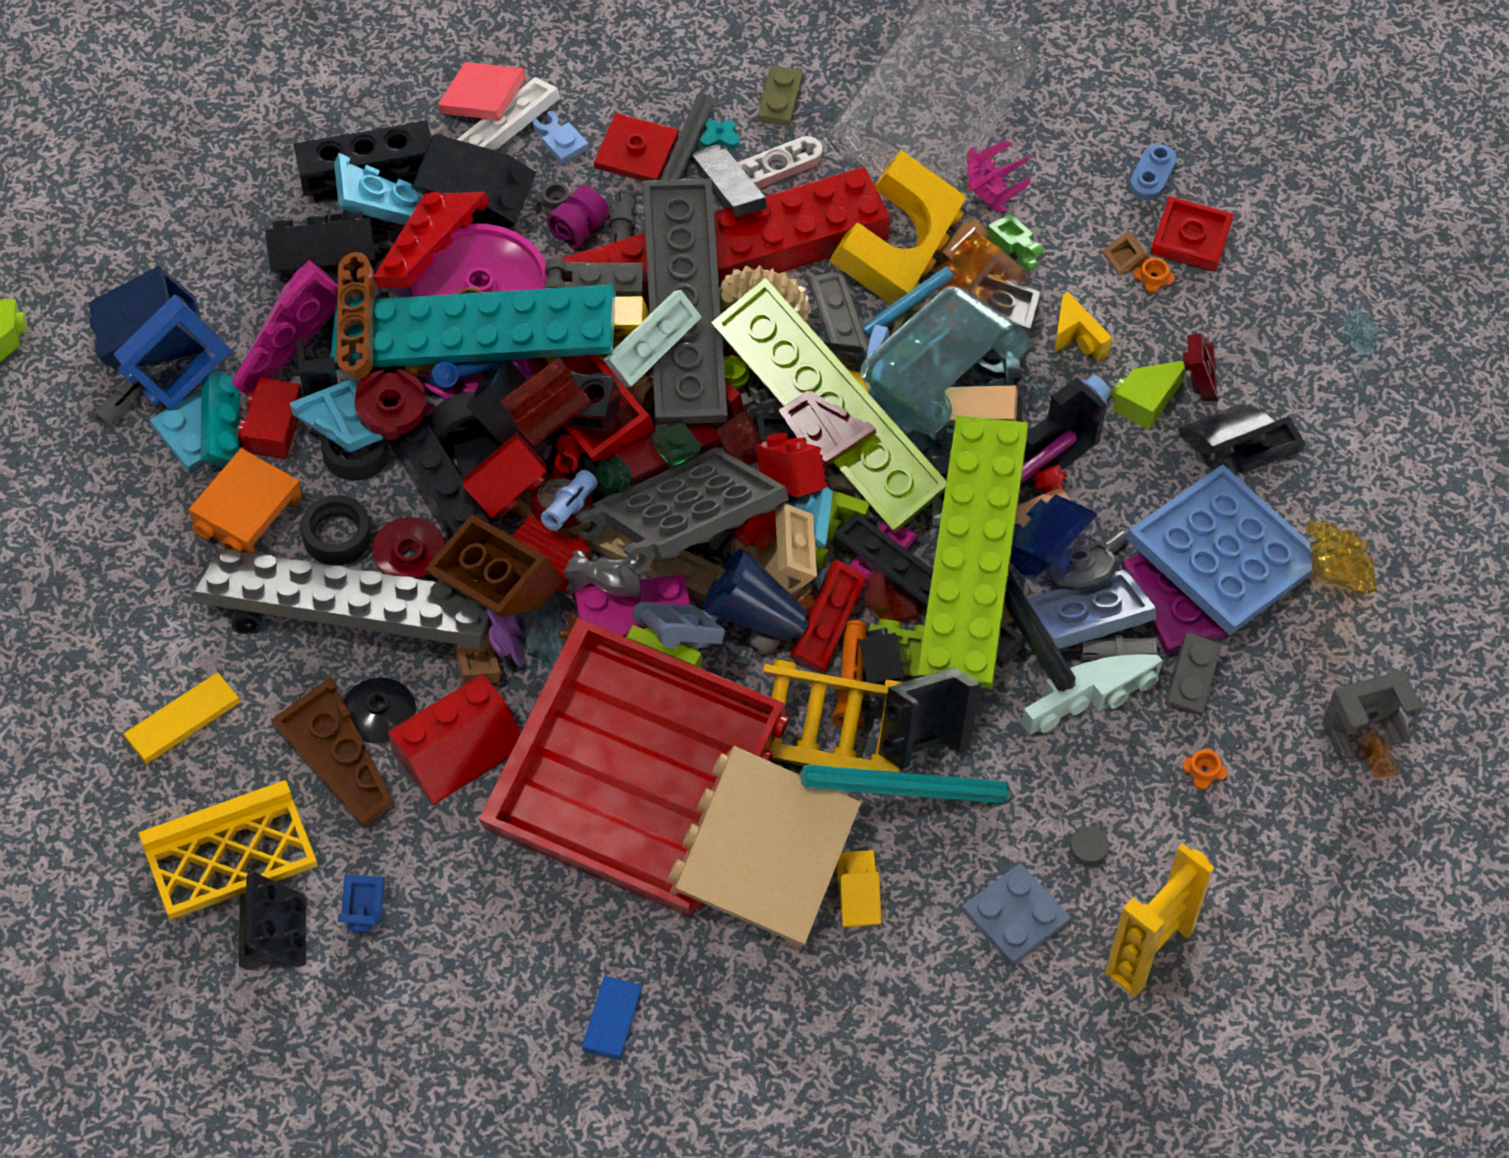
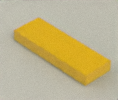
(181, 718)

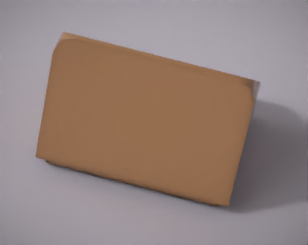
(1126, 253)

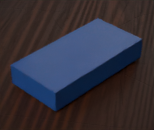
(612, 1018)

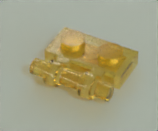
(1340, 557)

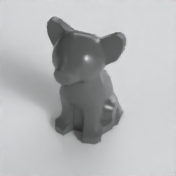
(607, 574)

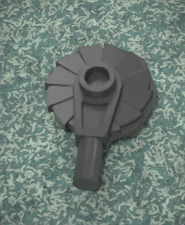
(1087, 564)

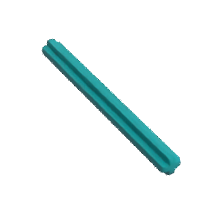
(903, 784)

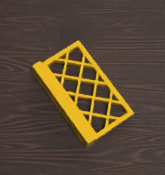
(212, 825)

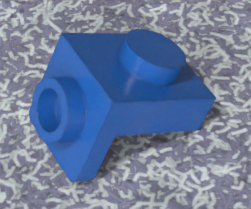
(362, 901)

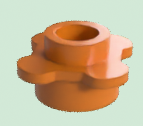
(1154, 266)
(1208, 759)

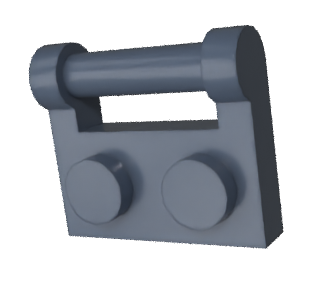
(678, 624)

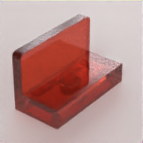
(545, 402)

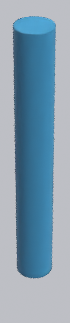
(909, 300)

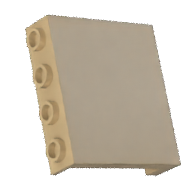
(764, 845)

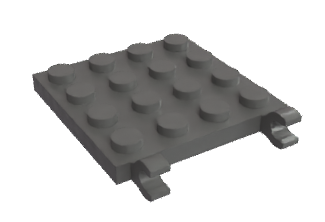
(683, 506)

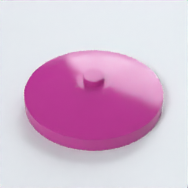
(483, 259)

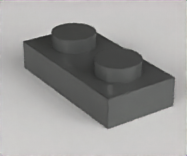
(1193, 673)

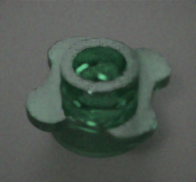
(613, 475)

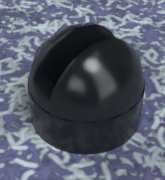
(241, 618)

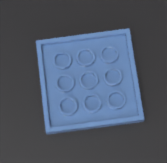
(1224, 548)

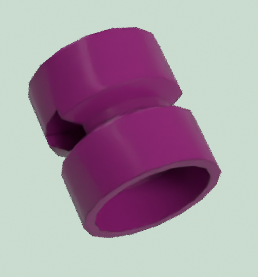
(578, 216)

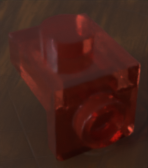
(740, 438)
(888, 601)

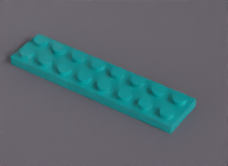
(489, 326)

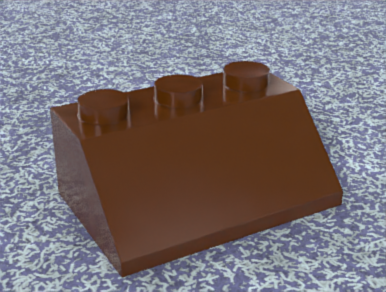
(495, 569)

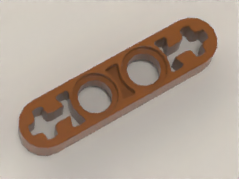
(357, 315)

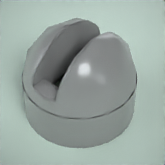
(765, 643)

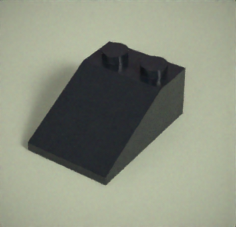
(467, 168)

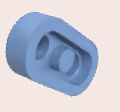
(1153, 169)

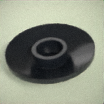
(376, 722)

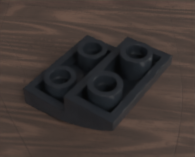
(1227, 428)

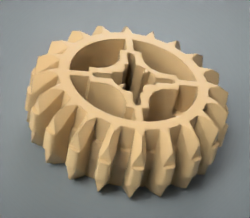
(741, 282)

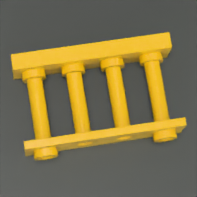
(807, 749)
(1148, 926)

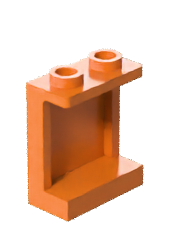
(243, 502)

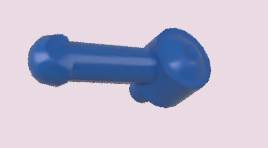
(446, 374)

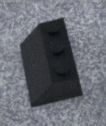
(318, 241)

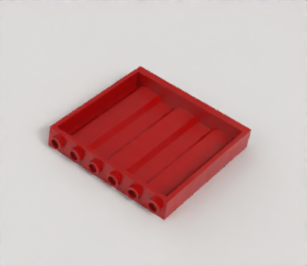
(622, 759)

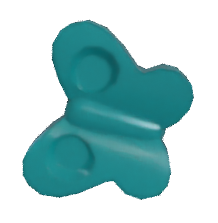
(720, 133)

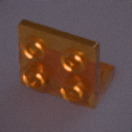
(976, 259)

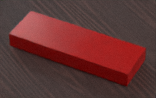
(828, 616)

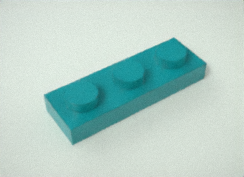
(219, 419)

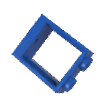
(151, 333)

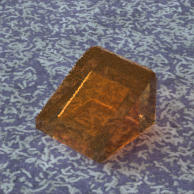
(1379, 756)

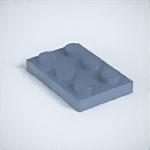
(1093, 611)

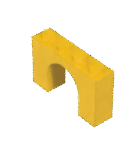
(931, 207)

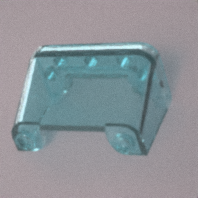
(932, 352)

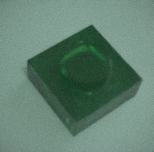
(675, 444)

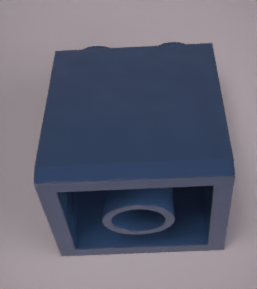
(129, 306)

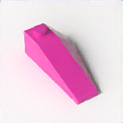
(297, 314)

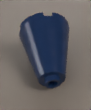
(754, 599)

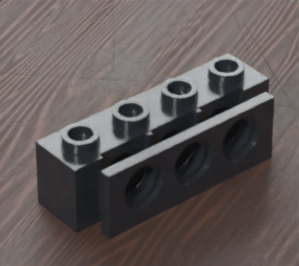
(391, 150)

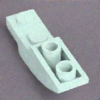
(1100, 681)

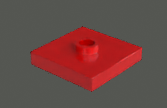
(636, 148)
(1192, 233)

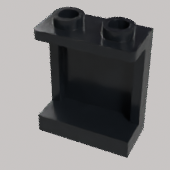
(927, 714)

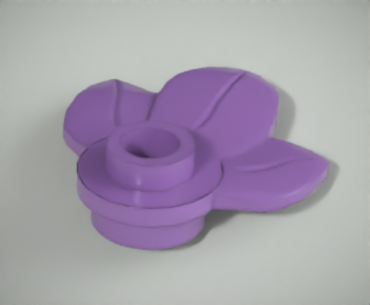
(506, 635)

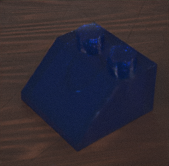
(1047, 534)

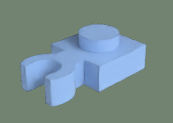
(561, 141)

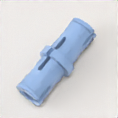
(572, 495)

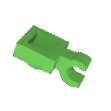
(1015, 237)

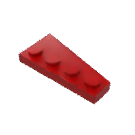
(426, 233)

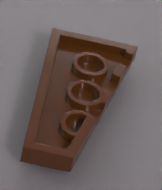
(333, 749)

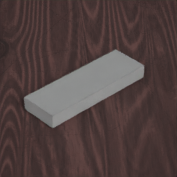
(838, 309)

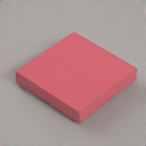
(482, 91)

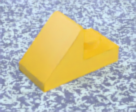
(1079, 325)
(858, 889)

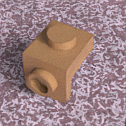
(477, 661)

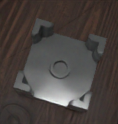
(1368, 703)

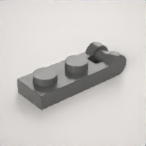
(624, 276)

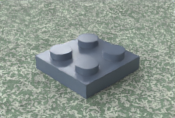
(1016, 914)

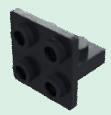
(271, 924)

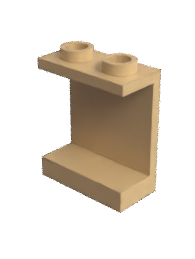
(792, 552)

